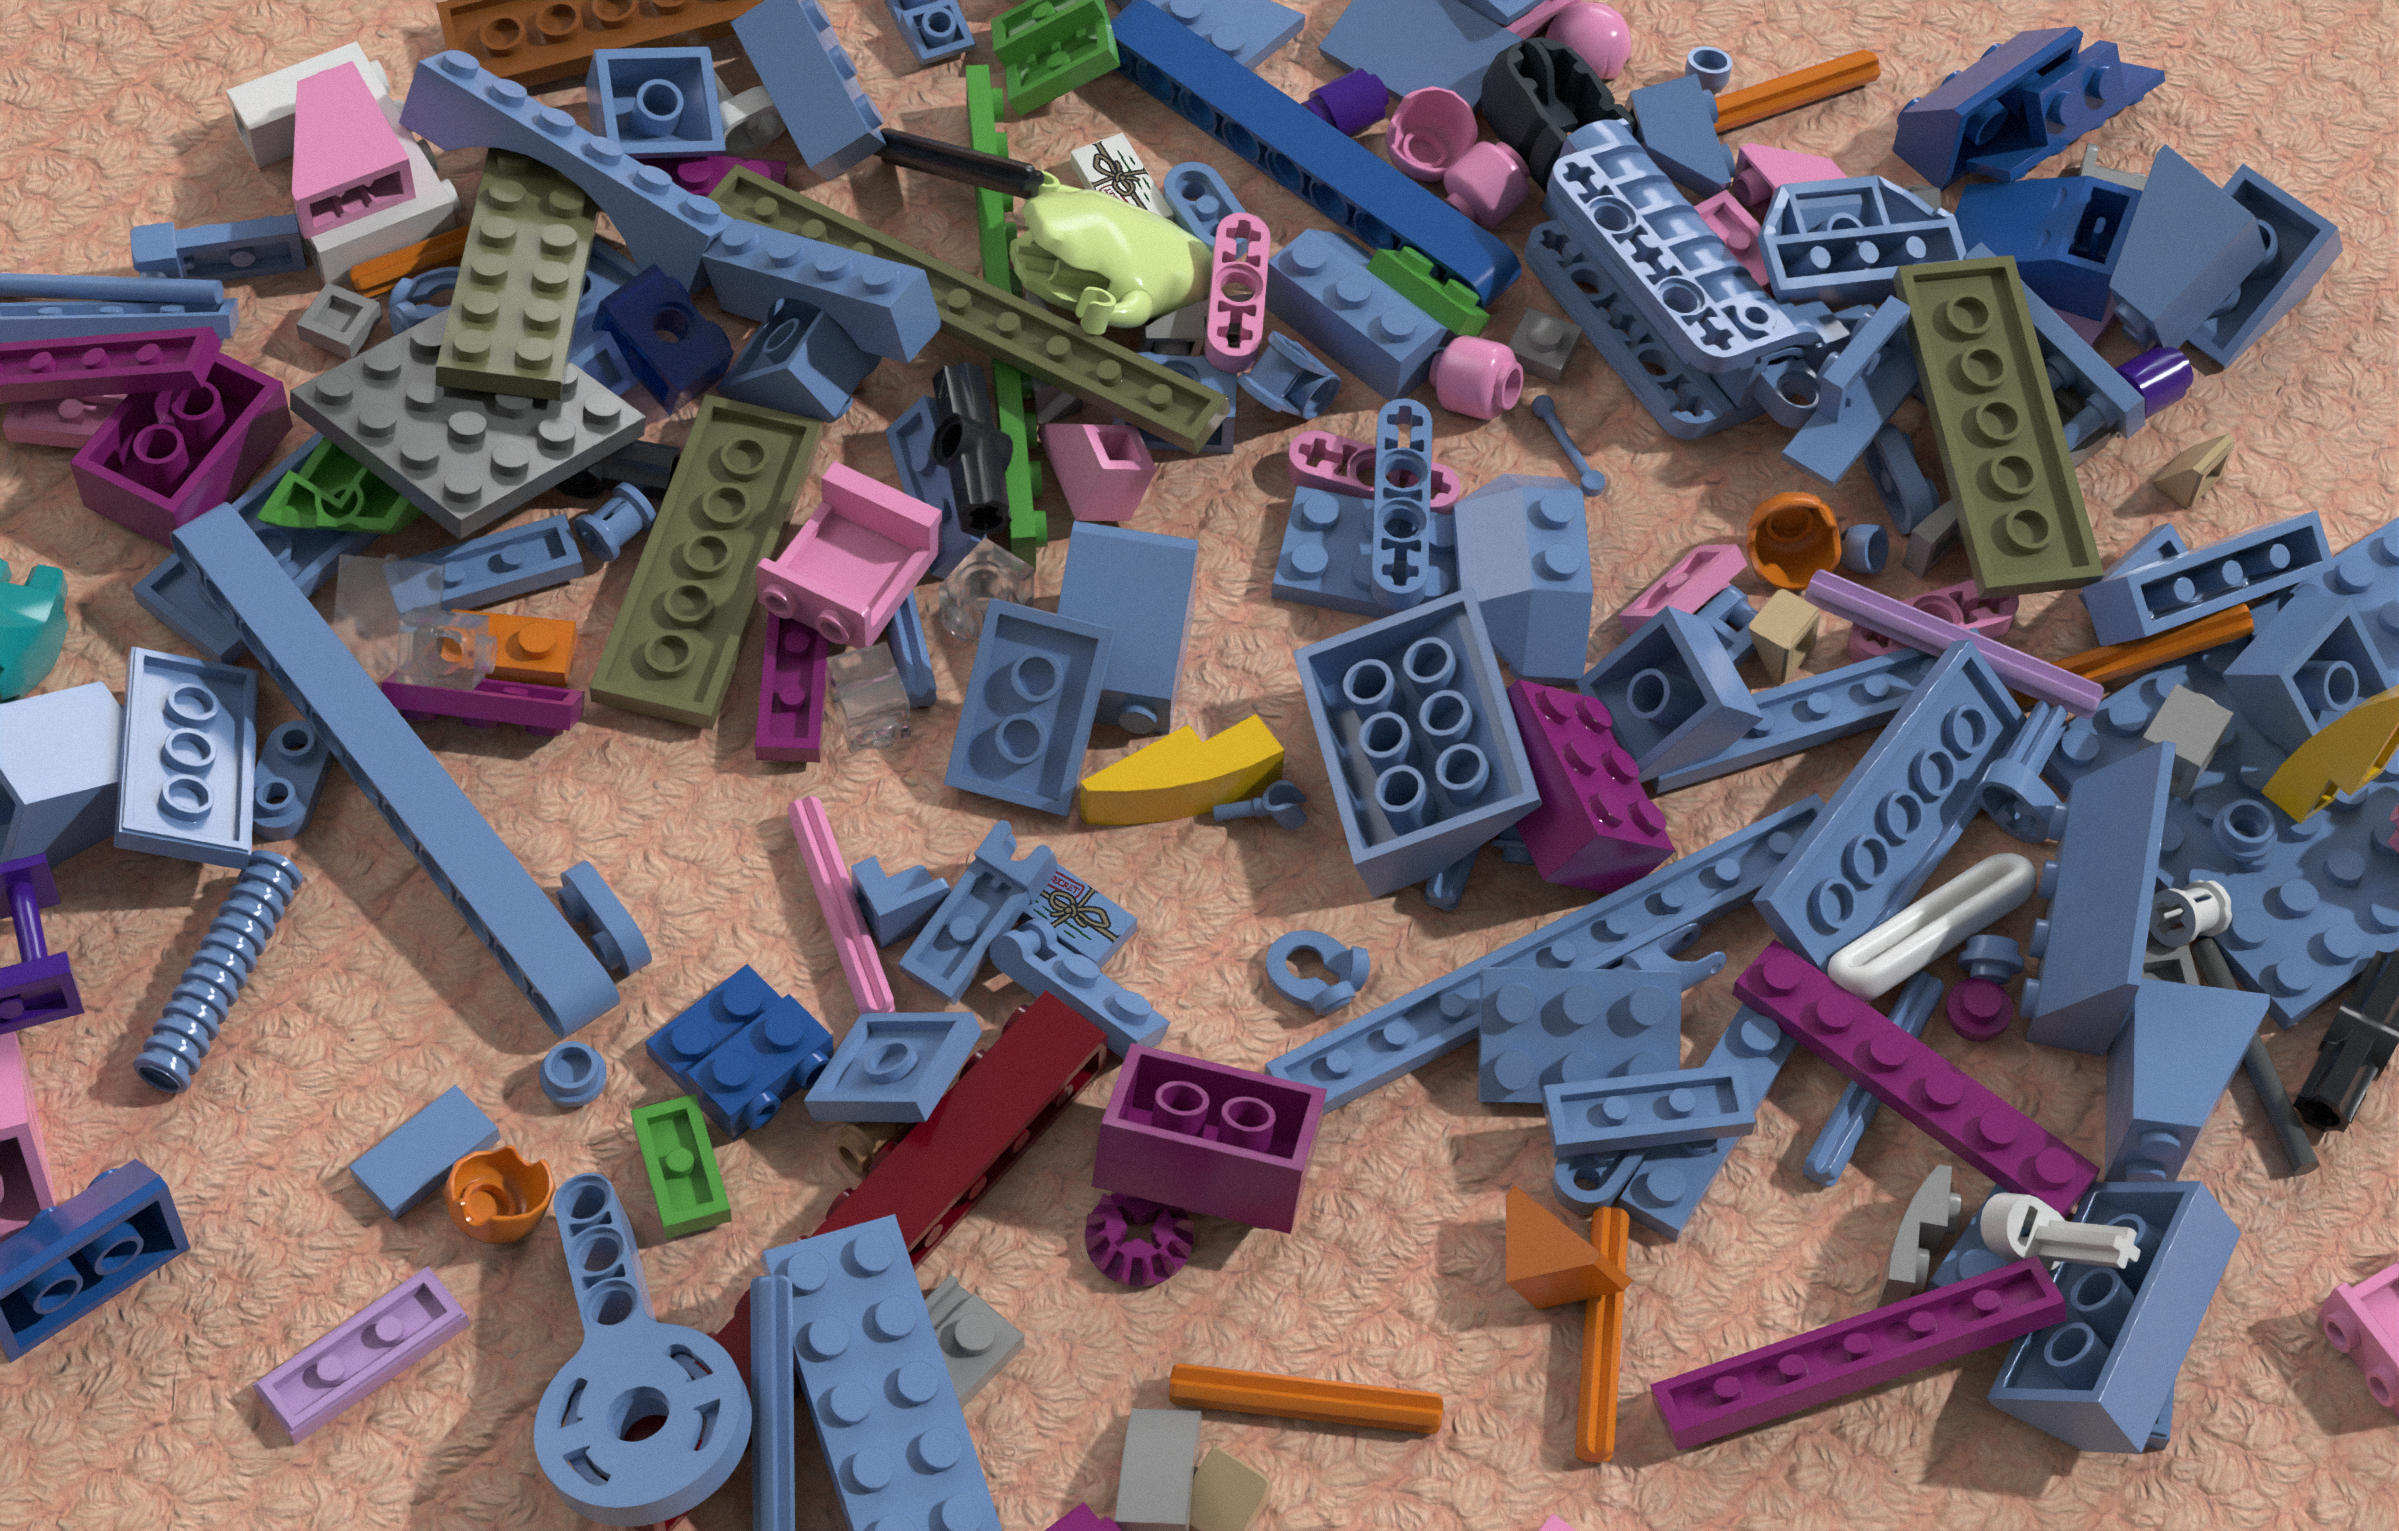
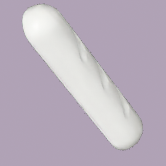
(1933, 925)

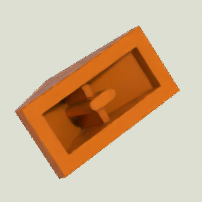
(1550, 1260)

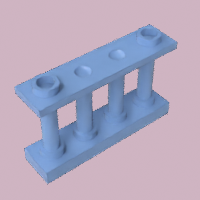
(2076, 364)

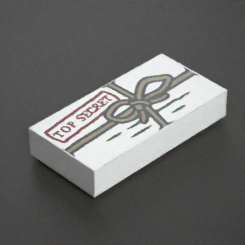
(1118, 171)

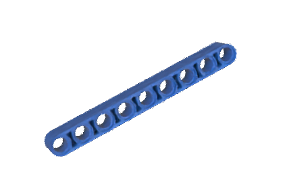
(1305, 152)

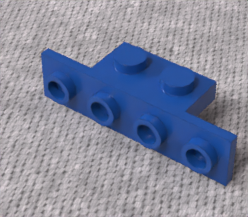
(2066, 106)

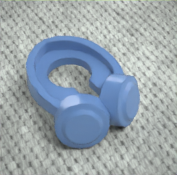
(407, 292)
(1349, 965)

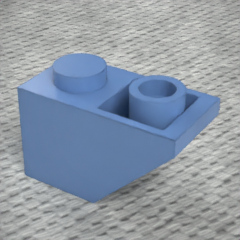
(1680, 135)

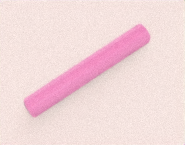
(840, 906)

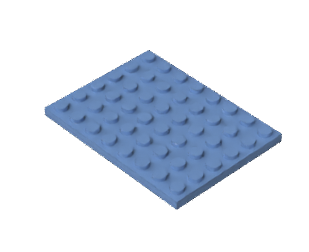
(2330, 885)

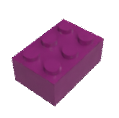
(182, 450)
(1594, 814)
(1209, 1138)

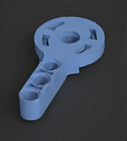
(629, 1372)

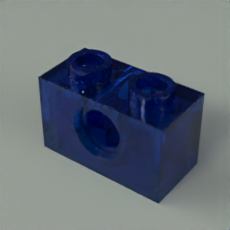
(667, 370)

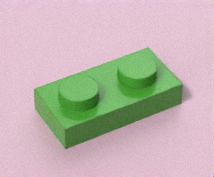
(1446, 302)
(681, 1166)

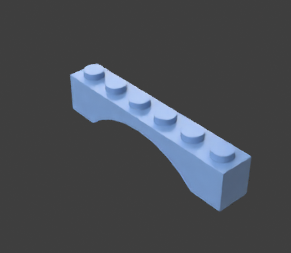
(467, 106)

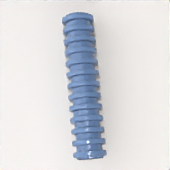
(218, 972)

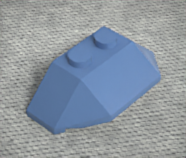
(1849, 238)
(1531, 572)

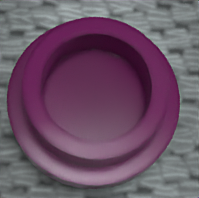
(1978, 1009)

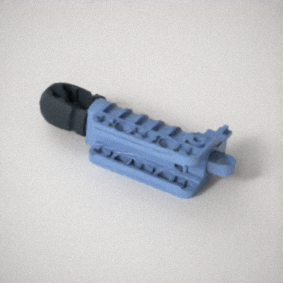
(1650, 258)

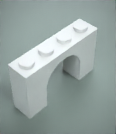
(266, 124)

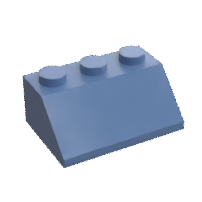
(1351, 314)

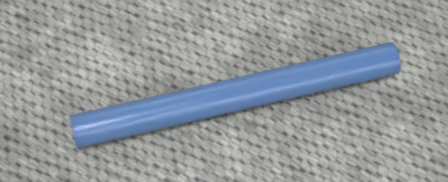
(111, 288)

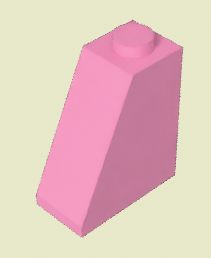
(344, 153)

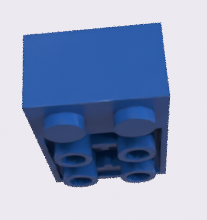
(2060, 233)

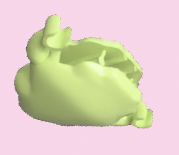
(1107, 258)

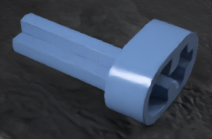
(2012, 785)

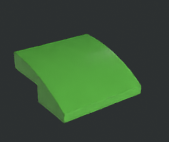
(1052, 48)

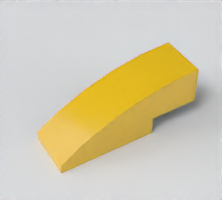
(2338, 757)
(1184, 776)

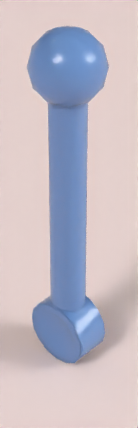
(1592, 481)

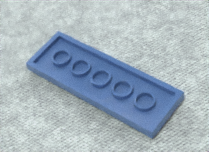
(1894, 811)
(880, 1384)

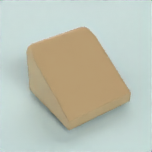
(2195, 470)
(1784, 634)
(1227, 1494)

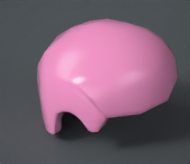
(1596, 35)
(1430, 133)

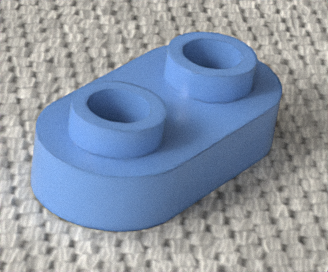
(1212, 203)
(1899, 480)
(289, 774)
(614, 932)
(1607, 1170)

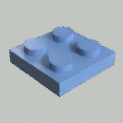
(893, 1067)

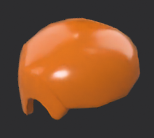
(1792, 540)
(498, 1195)

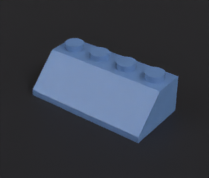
(2126, 1329)

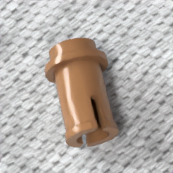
(864, 1141)

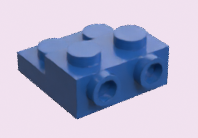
(742, 1051)

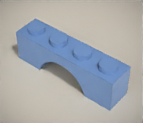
(874, 299)

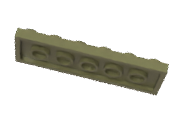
(519, 281)
(1997, 427)
(697, 572)

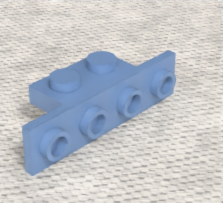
(1856, 394)

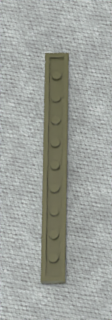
(1001, 322)

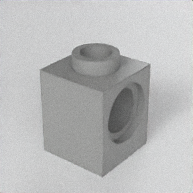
(2197, 729)

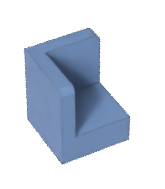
(896, 904)

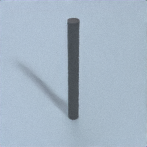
(2261, 1070)

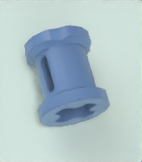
(615, 522)

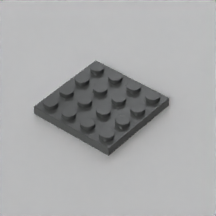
(459, 449)

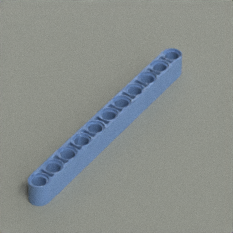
(396, 771)

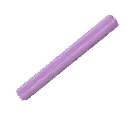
(1935, 635)

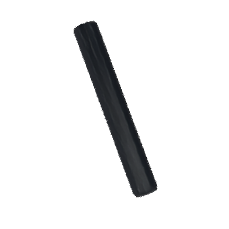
(960, 164)

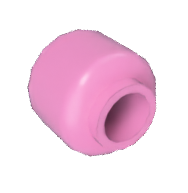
(1487, 183)
(1476, 377)

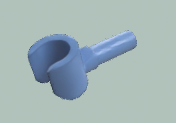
(1277, 801)

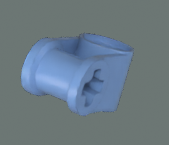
(1291, 379)

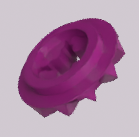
(1137, 1262)

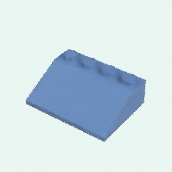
(1417, 739)
(2097, 902)

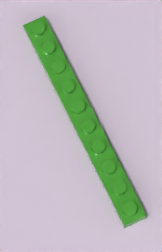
(1010, 385)

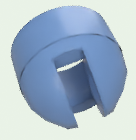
(1711, 66)
(1864, 548)

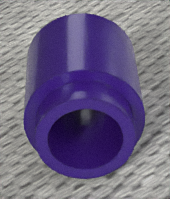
(1350, 102)
(2158, 376)

